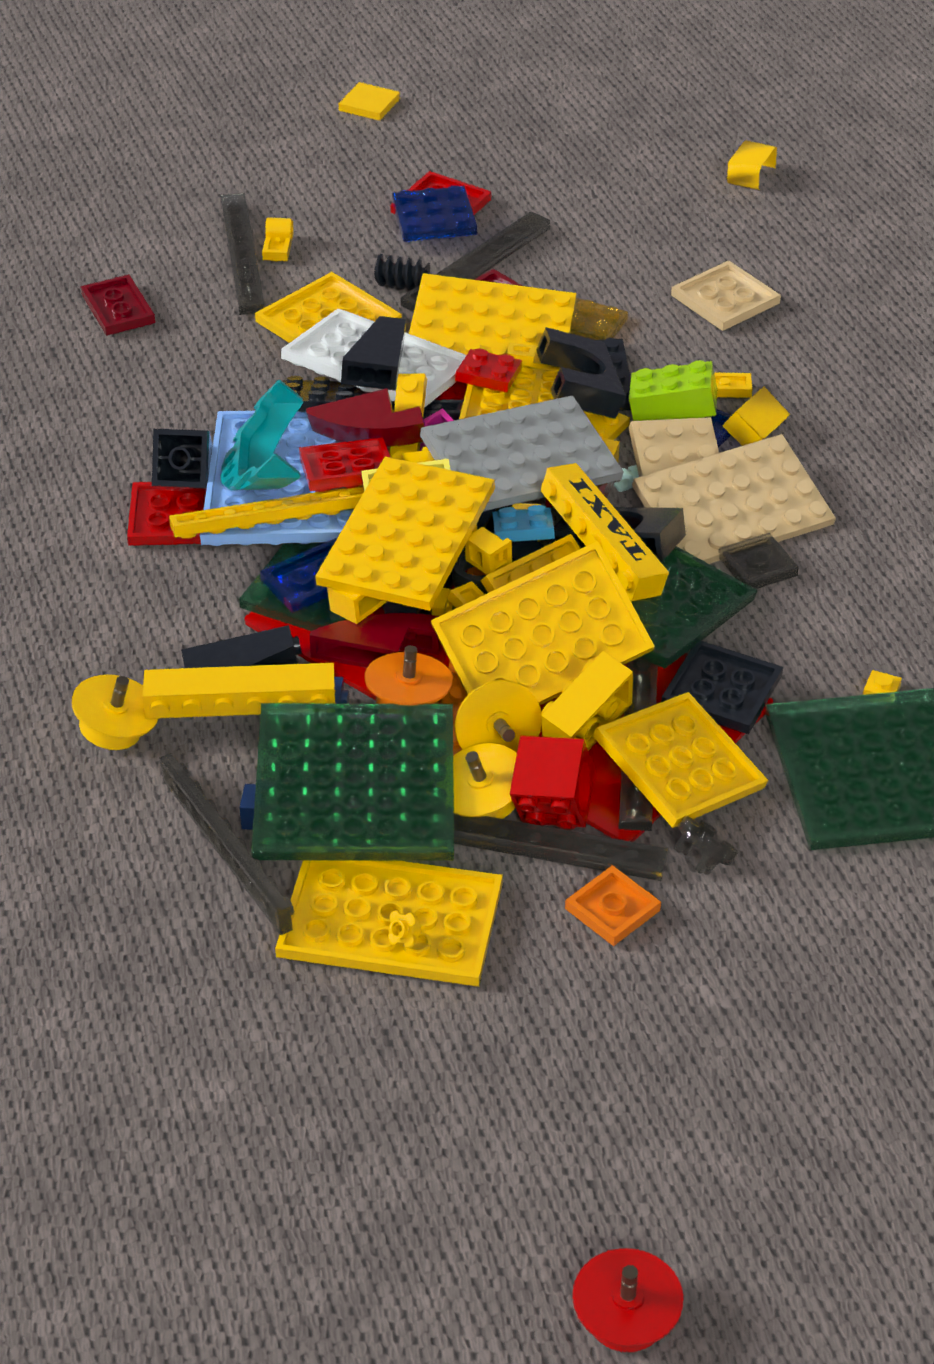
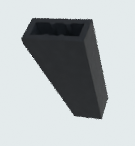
(376, 355)
(255, 649)

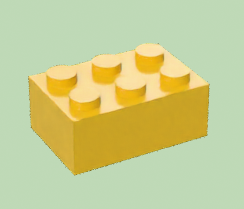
(590, 700)

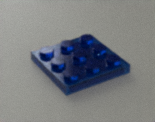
(434, 213)

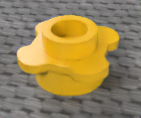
(403, 928)

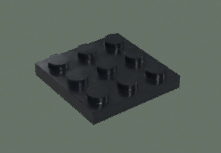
(320, 390)
(726, 684)

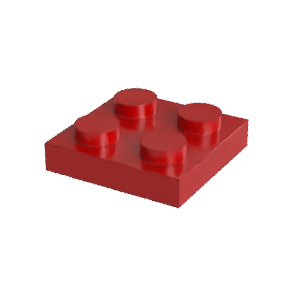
(488, 370)

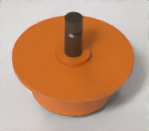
(408, 678)

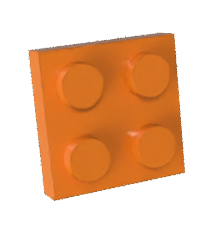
(612, 905)

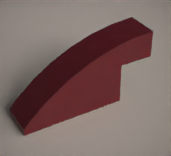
(367, 418)
(374, 638)

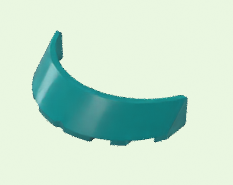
(252, 459)

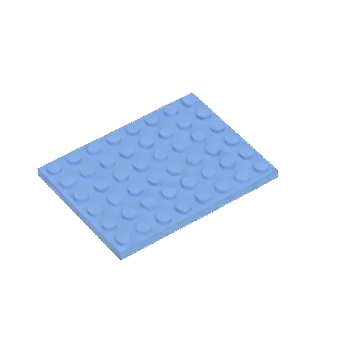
(297, 434)

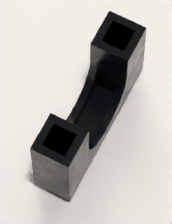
(583, 372)
(657, 527)

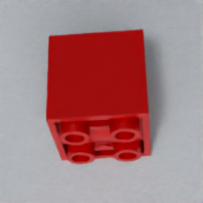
(552, 781)

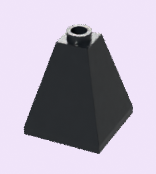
(181, 458)

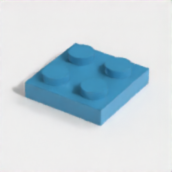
(525, 524)

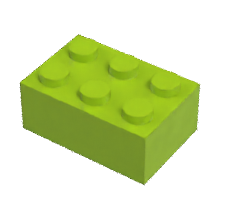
(674, 392)

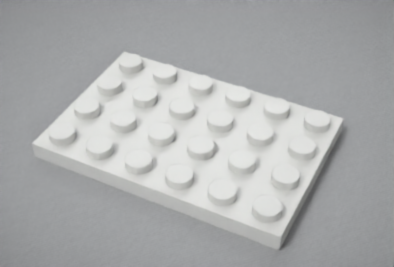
(330, 339)

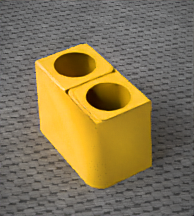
(747, 161)
(756, 418)

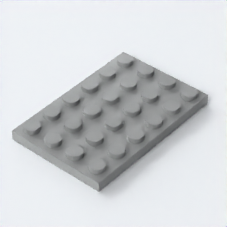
(520, 445)

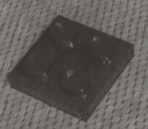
(758, 561)

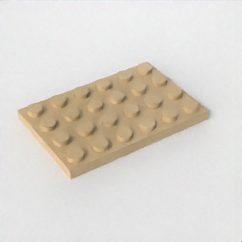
(738, 497)

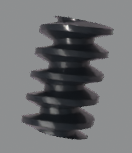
(398, 273)

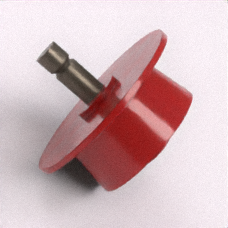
(627, 1299)

